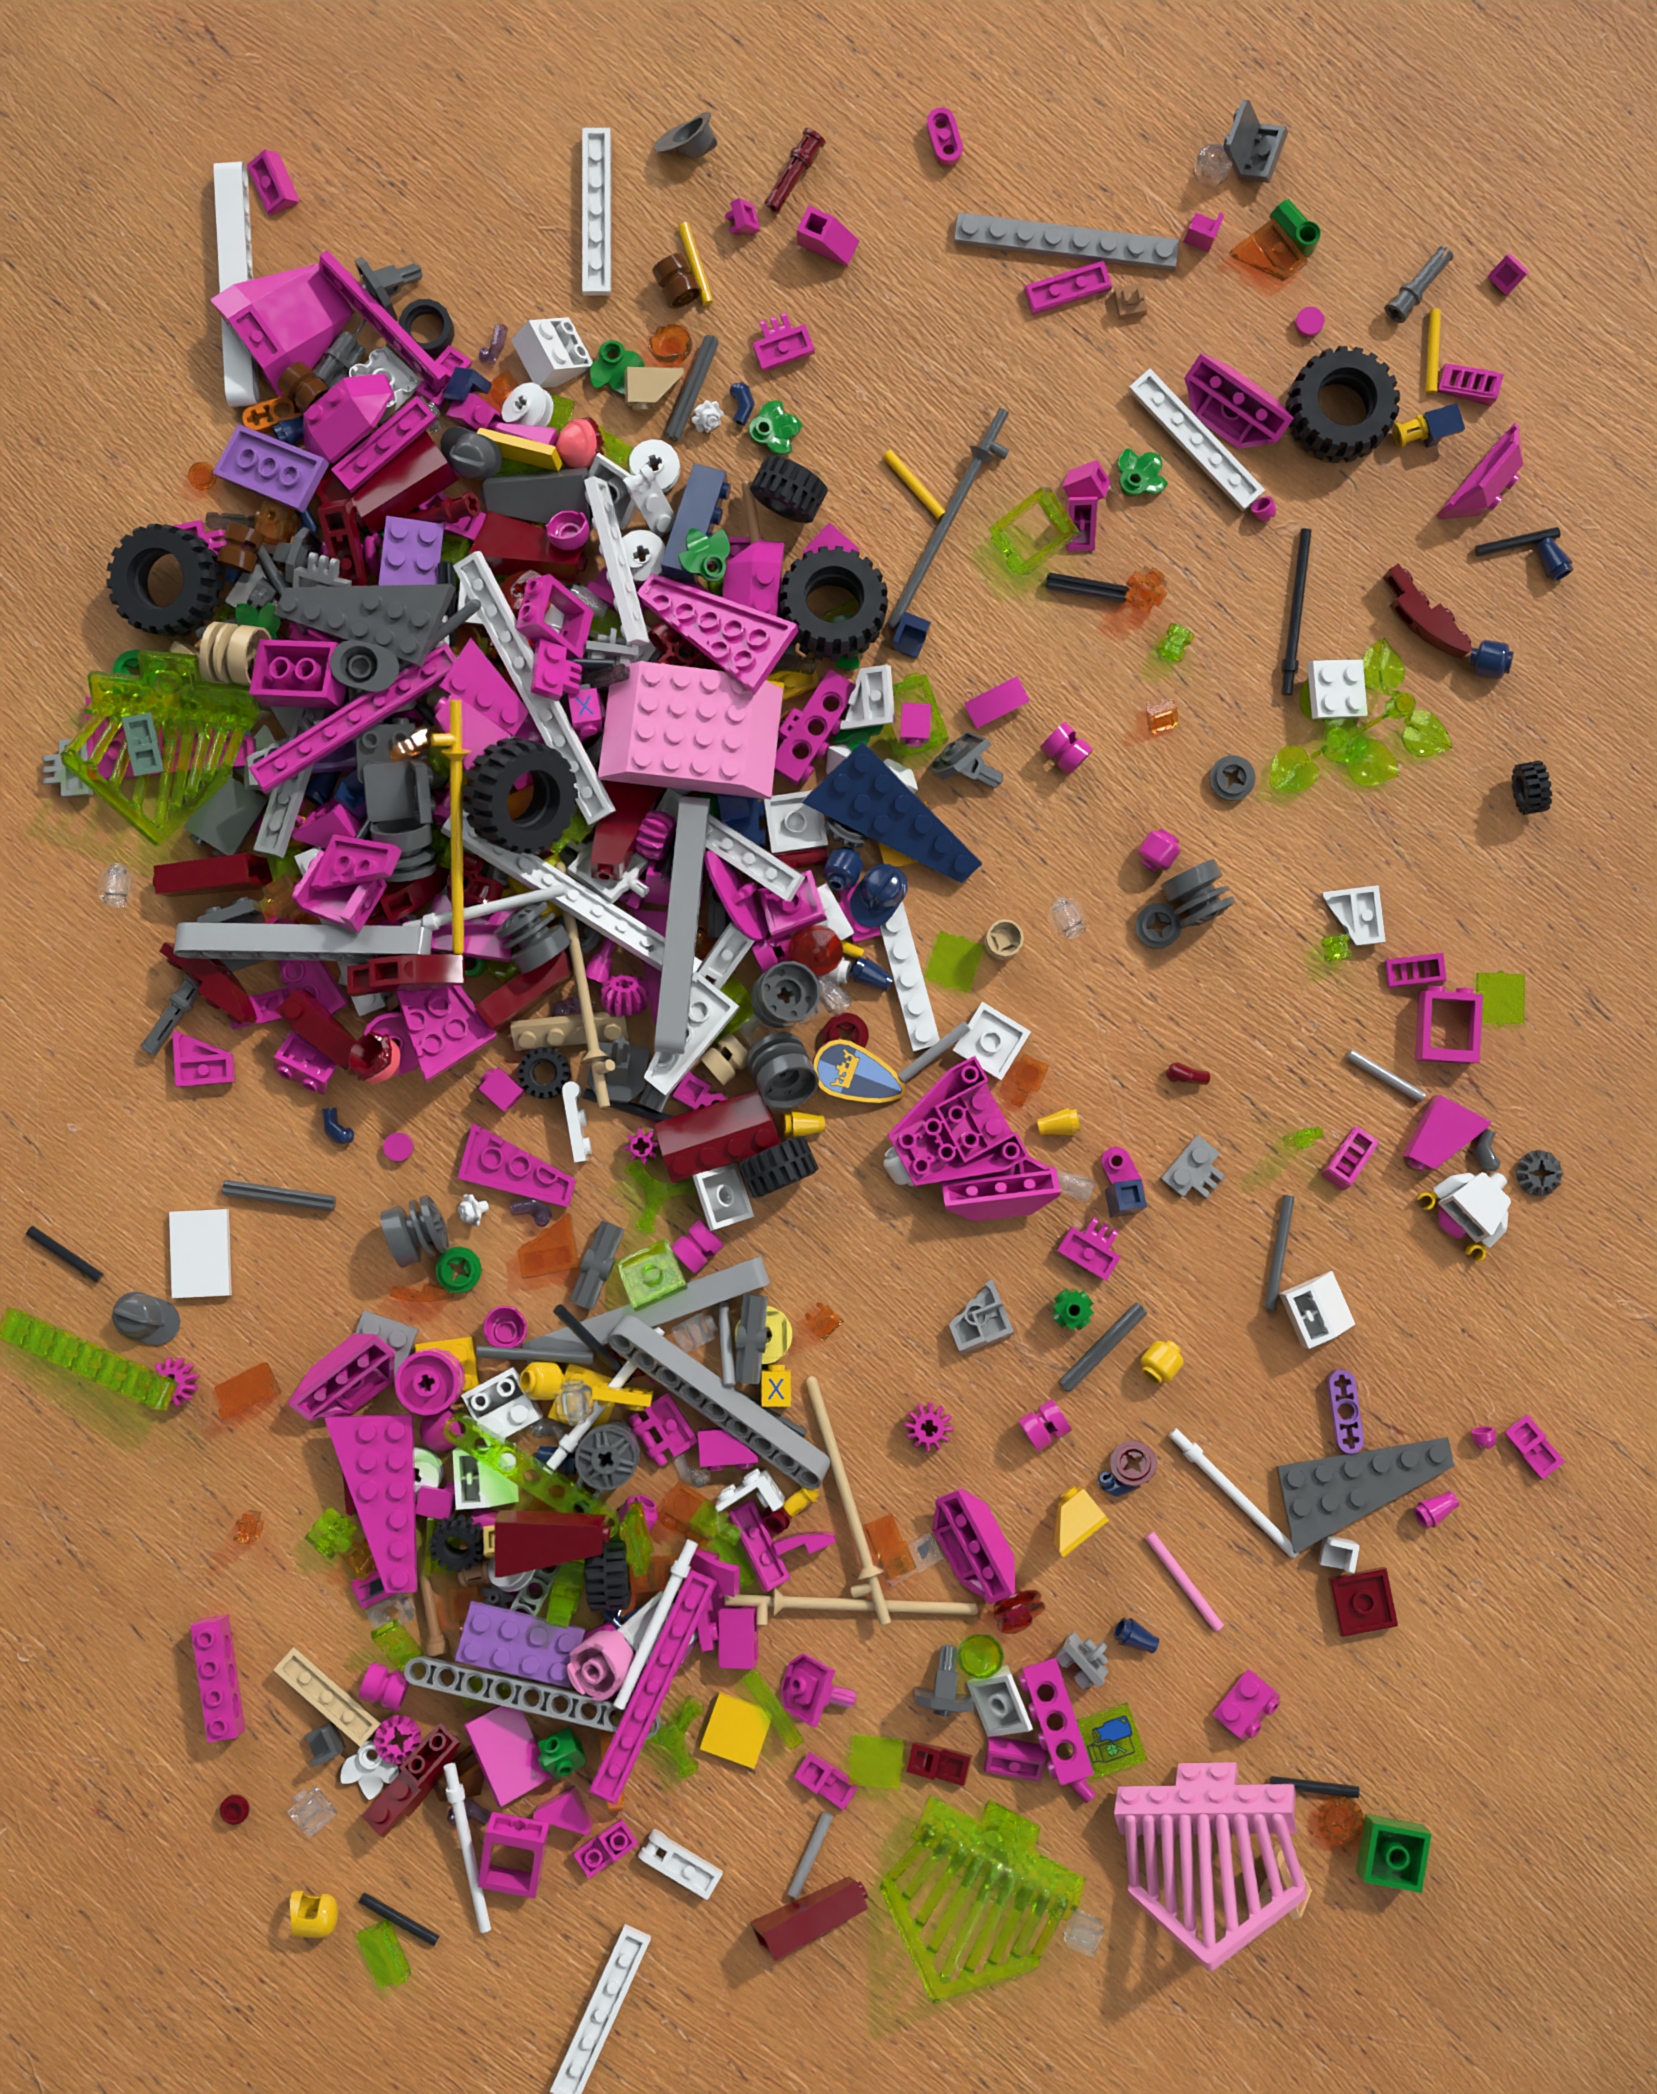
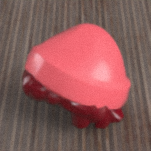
(579, 443)
(374, 1058)

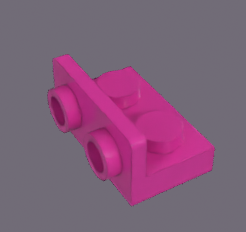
(304, 1063)
(709, 1623)

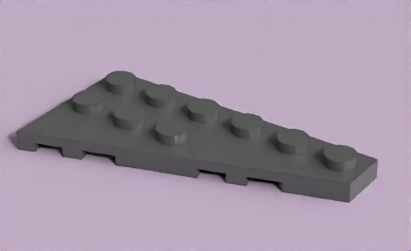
(385, 615)
(1340, 1489)

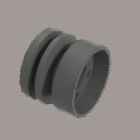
(413, 839)
(1198, 894)
(534, 938)
(791, 980)
(782, 1071)
(409, 1233)
(625, 1452)

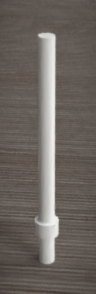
(434, 921)
(570, 1442)
(1194, 1454)
(679, 1571)
(456, 1795)

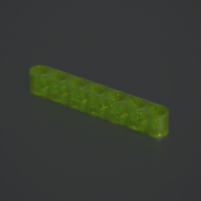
(87, 1359)
(523, 1463)

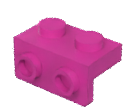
(1247, 1705)

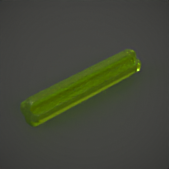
(773, 1709)

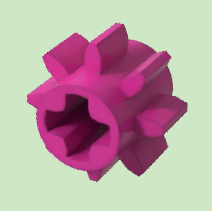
(648, 1151)

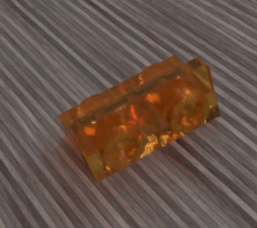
(680, 1509)

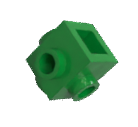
(1061, 1307)
(561, 1753)

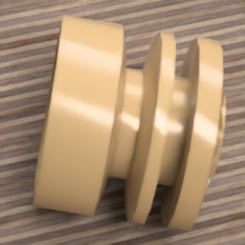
(230, 652)

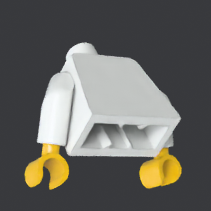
(1476, 1206)

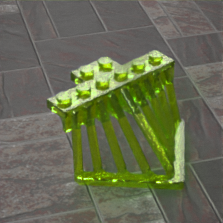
(176, 697)
(1003, 1854)

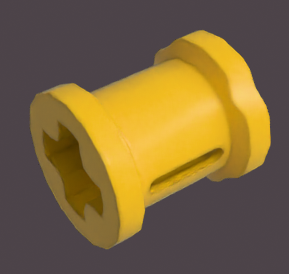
(1400, 433)

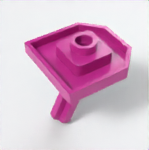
(810, 1687)

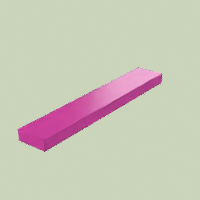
(381, 321)

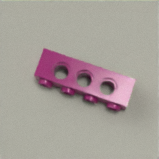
(831, 688)
(218, 1678)
(1078, 1764)

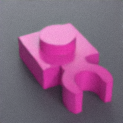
(694, 1091)

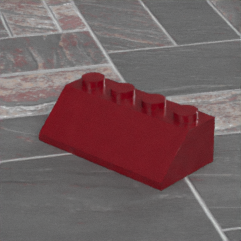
(716, 1135)

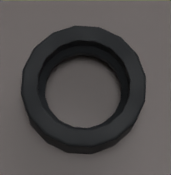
(429, 306)

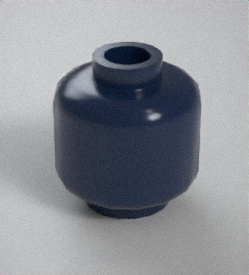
(1491, 659)
(842, 868)

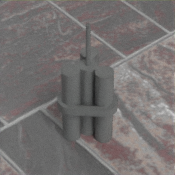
(340, 358)

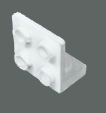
(768, 1491)

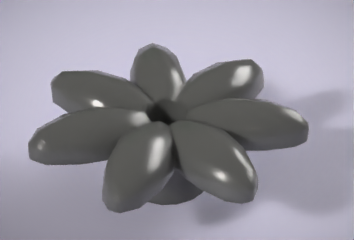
(500, 1595)

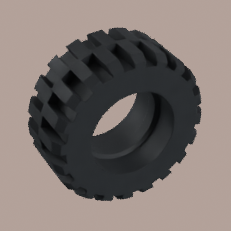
(1362, 375)
(840, 570)
(131, 572)
(489, 791)

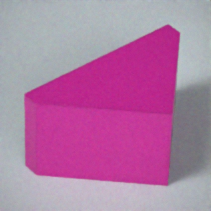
(1084, 516)
(830, 537)
(565, 1811)

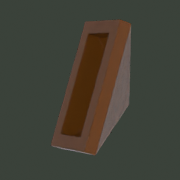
(469, 1775)

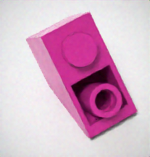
(826, 236)
(474, 414)
(721, 1449)

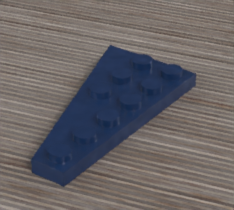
(881, 806)

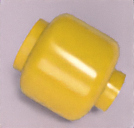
(1161, 1362)
(541, 1380)

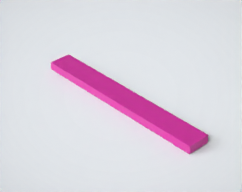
(351, 721)
(652, 1687)

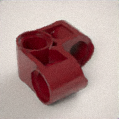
(669, 643)
(478, 888)

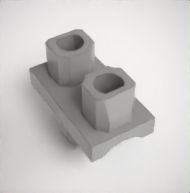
(611, 648)
(1087, 1656)

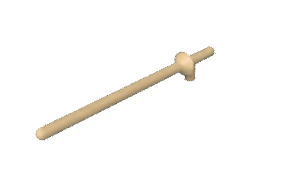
(594, 1053)
(869, 1570)
(778, 1602)

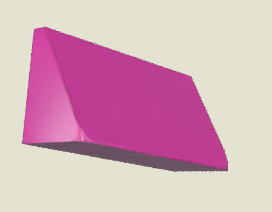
(272, 182)
(1014, 1758)

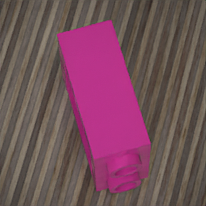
(575, 622)
(1423, 1030)
(503, 1831)

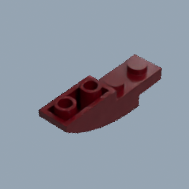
(1432, 625)
(407, 896)
(406, 972)
(217, 984)
(415, 1782)

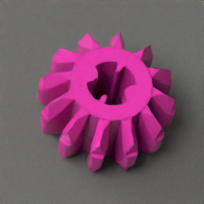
(655, 834)
(624, 995)
(182, 1375)
(920, 1432)

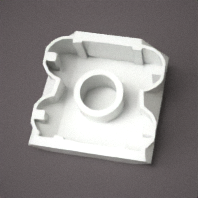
(401, 377)

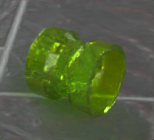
(1175, 643)

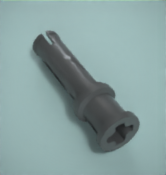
(1411, 293)
(180, 1002)

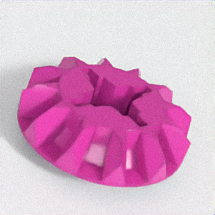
(385, 1733)

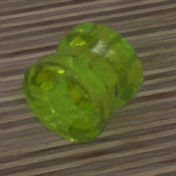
(1336, 947)

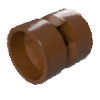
(675, 277)
(300, 384)
(240, 548)

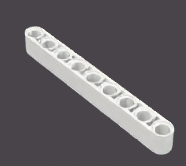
(235, 267)

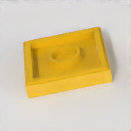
(736, 1730)

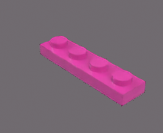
(384, 444)

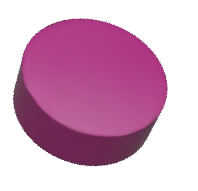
(1309, 322)
(398, 1146)

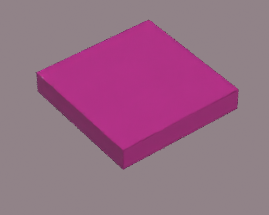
(802, 911)

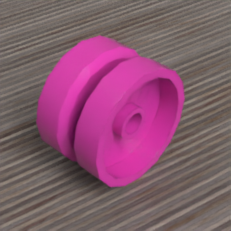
(394, 1025)
(414, 1389)

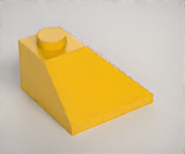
(1076, 1519)

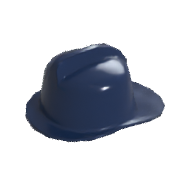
(878, 895)

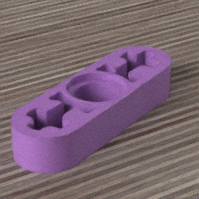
(1341, 1433)

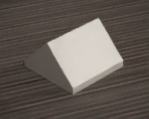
(622, 501)
(723, 1196)
(999, 1704)

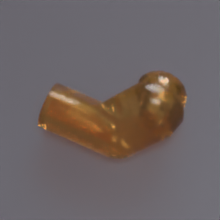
(702, 944)

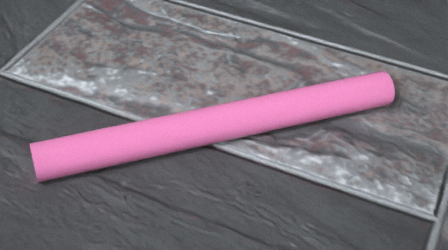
(1184, 1581)

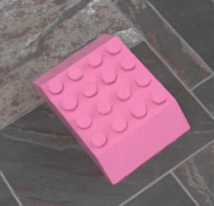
(691, 731)

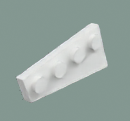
(708, 1015)

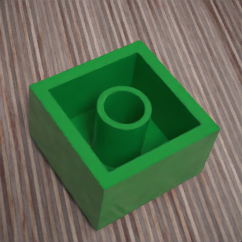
(1393, 1853)

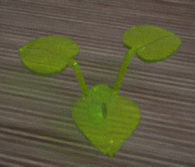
(1424, 731)
(1295, 771)

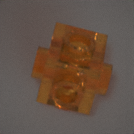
(276, 523)
(1143, 597)

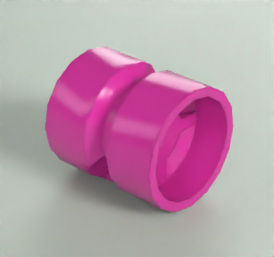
(1066, 748)
(765, 955)
(697, 1246)
(1035, 1430)
(384, 1687)

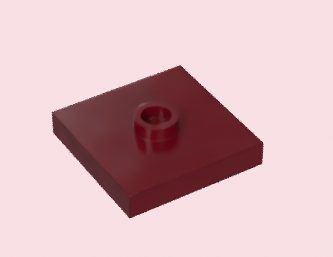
(1363, 1601)

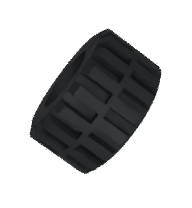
(788, 489)
(778, 1166)
(608, 1578)

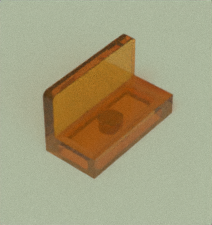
(246, 1390)

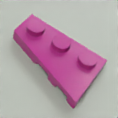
(484, 689)
(354, 862)

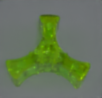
(656, 1193)
(566, 1593)
(673, 1736)

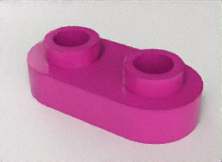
(944, 138)
(1124, 1172)

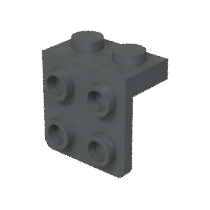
(1253, 146)
(378, 741)
(398, 790)
(241, 911)

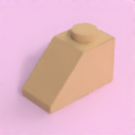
(648, 385)

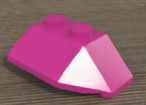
(1234, 404)
(345, 415)
(1488, 479)
(756, 576)
(1003, 1194)
(345, 1378)
(974, 1545)

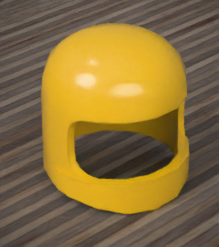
(308, 1922)

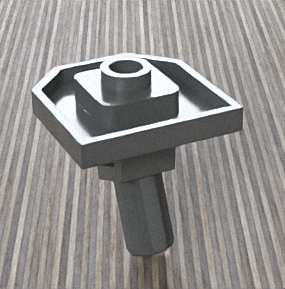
(386, 282)
(295, 554)
(255, 590)
(965, 758)
(627, 1078)
(944, 1697)

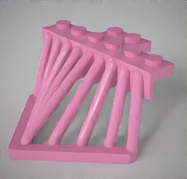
(1208, 1804)

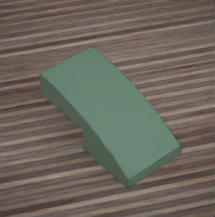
(142, 744)

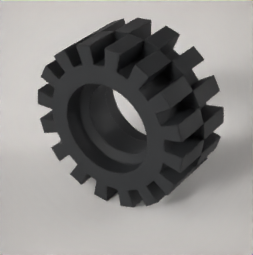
(1531, 787)
(527, 1067)
(450, 1555)

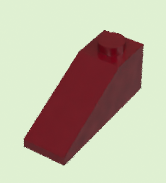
(343, 539)
(317, 1026)

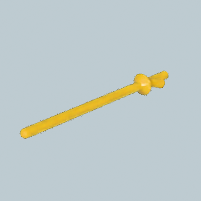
(456, 755)

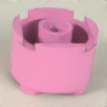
(600, 1664)

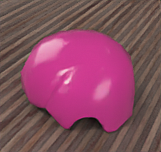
(568, 530)
(505, 1327)
(433, 1430)

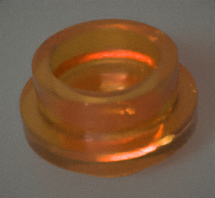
(202, 476)

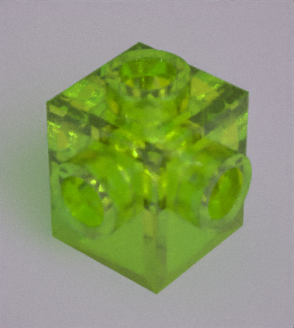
(331, 1533)

